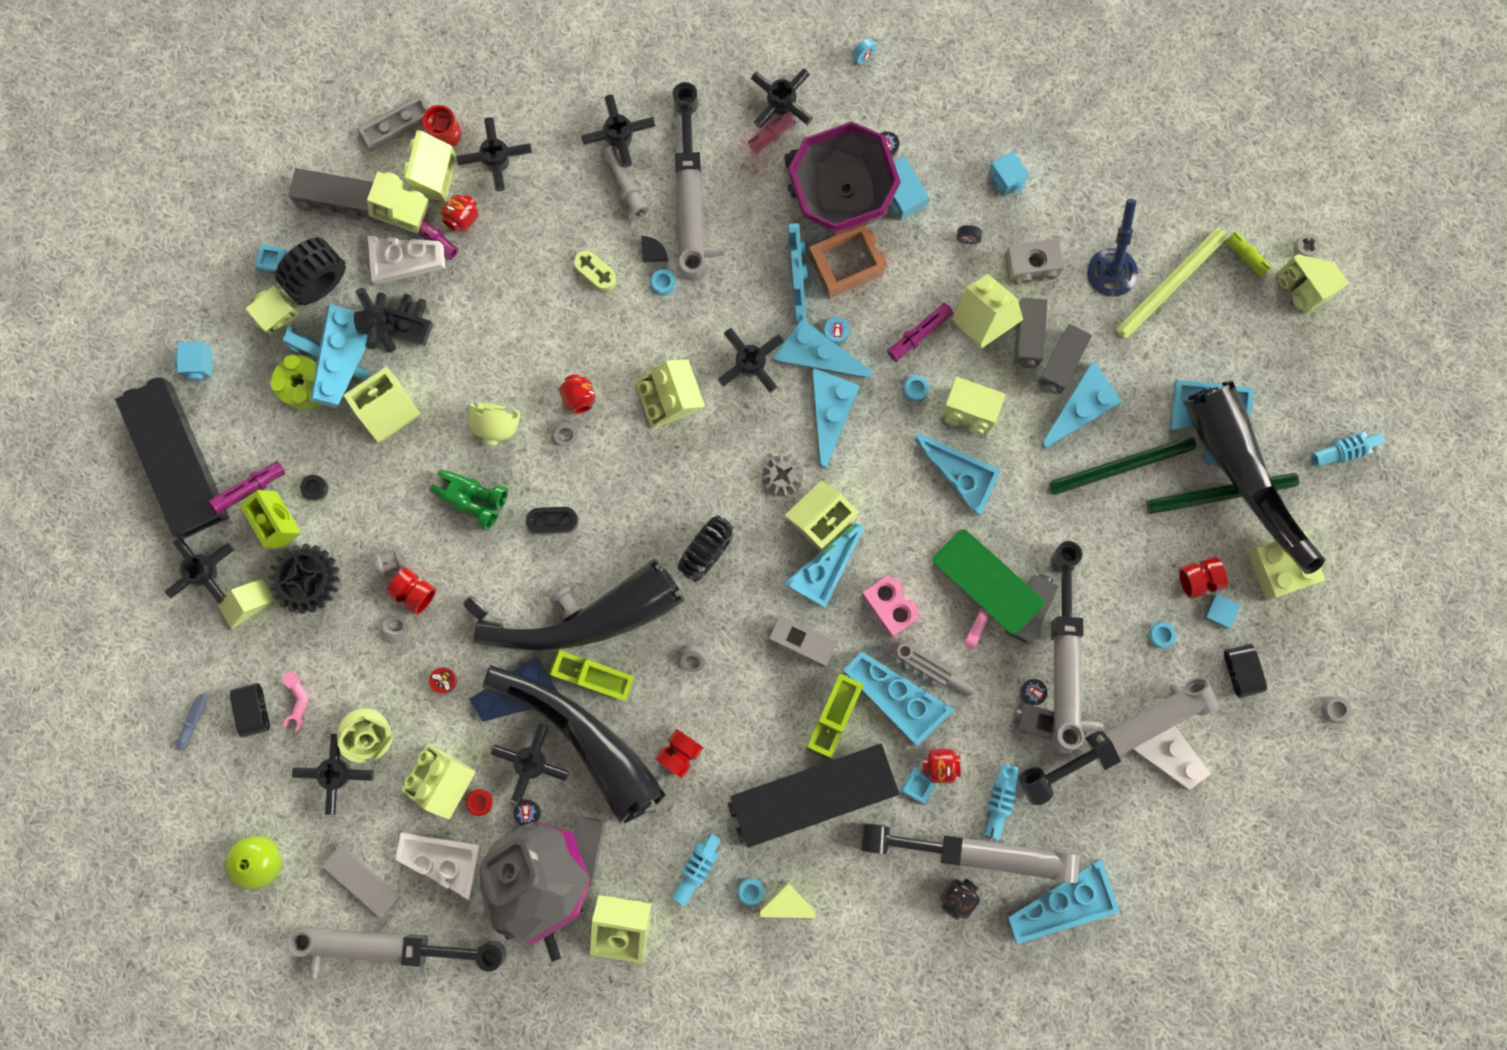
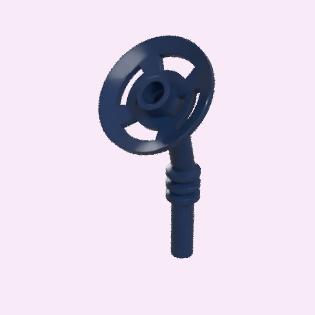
(1120, 259)

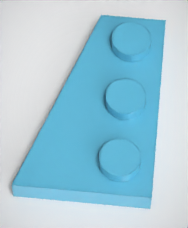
(1184, 389)

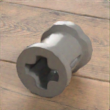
(383, 568)
(566, 603)

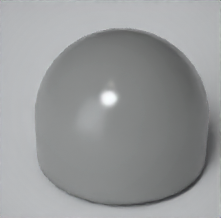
(564, 424)
(391, 636)
(692, 650)

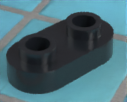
(552, 518)

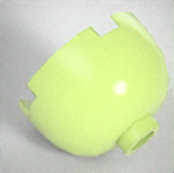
(492, 422)
(363, 735)

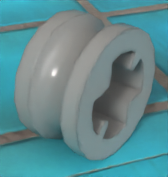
(1313, 240)

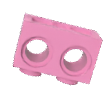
(884, 609)

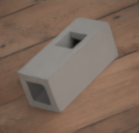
(801, 640)

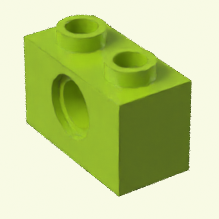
(270, 519)

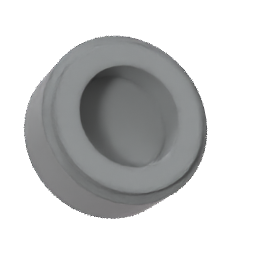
(1336, 709)

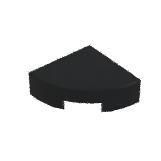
(653, 250)

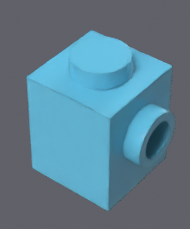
(1008, 174)
(194, 360)

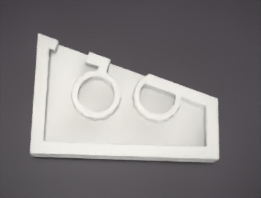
(401, 259)
(1174, 757)
(442, 860)

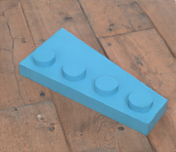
(337, 357)
(901, 701)
(1066, 906)

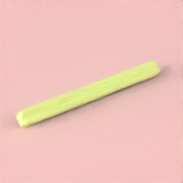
(1171, 283)

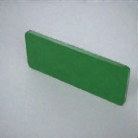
(988, 581)

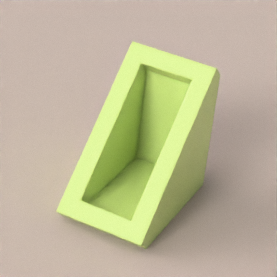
(245, 602)
(787, 904)

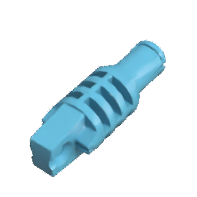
(1347, 449)
(1002, 800)
(697, 868)

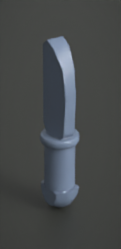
(191, 721)

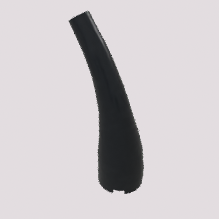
(1231, 441)
(626, 607)
(612, 764)

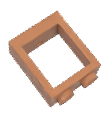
(824, 272)

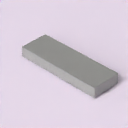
(394, 123)
(361, 881)

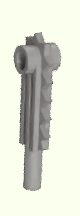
(930, 667)

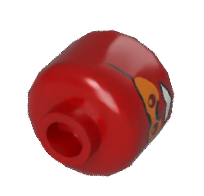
(459, 213)
(577, 394)
(942, 766)

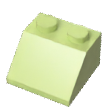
(987, 311)
(620, 929)

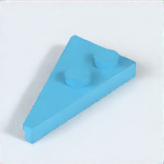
(798, 270)
(312, 346)
(813, 349)
(1089, 400)
(833, 404)
(966, 474)
(821, 574)

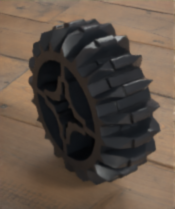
(706, 548)
(296, 559)

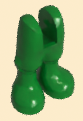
(463, 489)

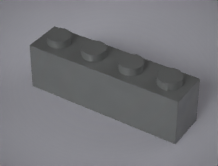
(331, 194)

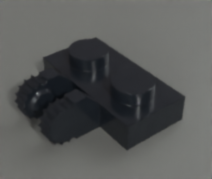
(411, 326)

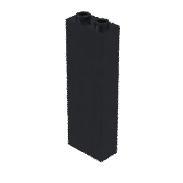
(170, 457)
(813, 795)

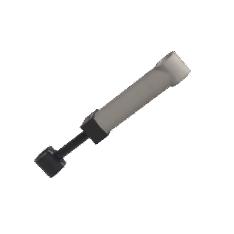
(690, 191)
(1066, 633)
(1106, 747)
(980, 854)
(403, 949)

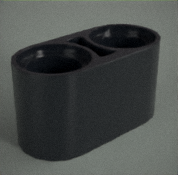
(1245, 670)
(249, 710)

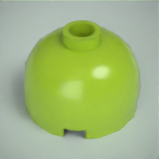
(253, 862)

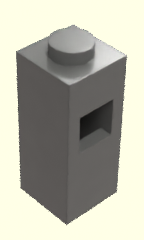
(1031, 333)
(1064, 359)
(1046, 589)
(1037, 722)
(589, 838)

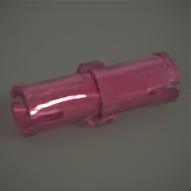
(772, 132)

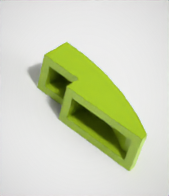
(591, 675)
(834, 716)

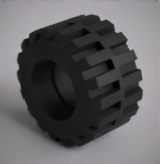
(310, 271)

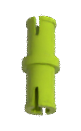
(1247, 254)

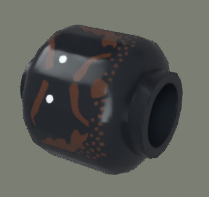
(960, 899)

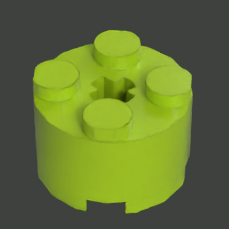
(287, 378)

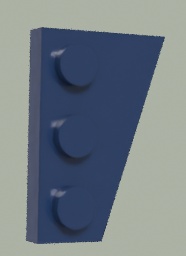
(493, 705)

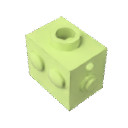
(272, 310)

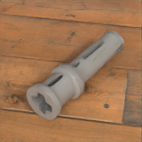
(628, 192)

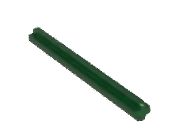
(1122, 465)
(1212, 495)

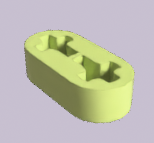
(591, 275)

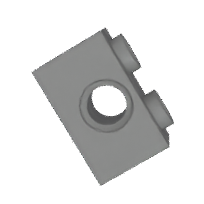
(1045, 252)

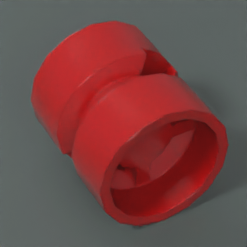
(442, 124)
(1207, 576)
(408, 589)
(679, 753)

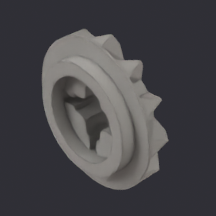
(781, 487)

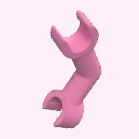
(974, 634)
(293, 683)

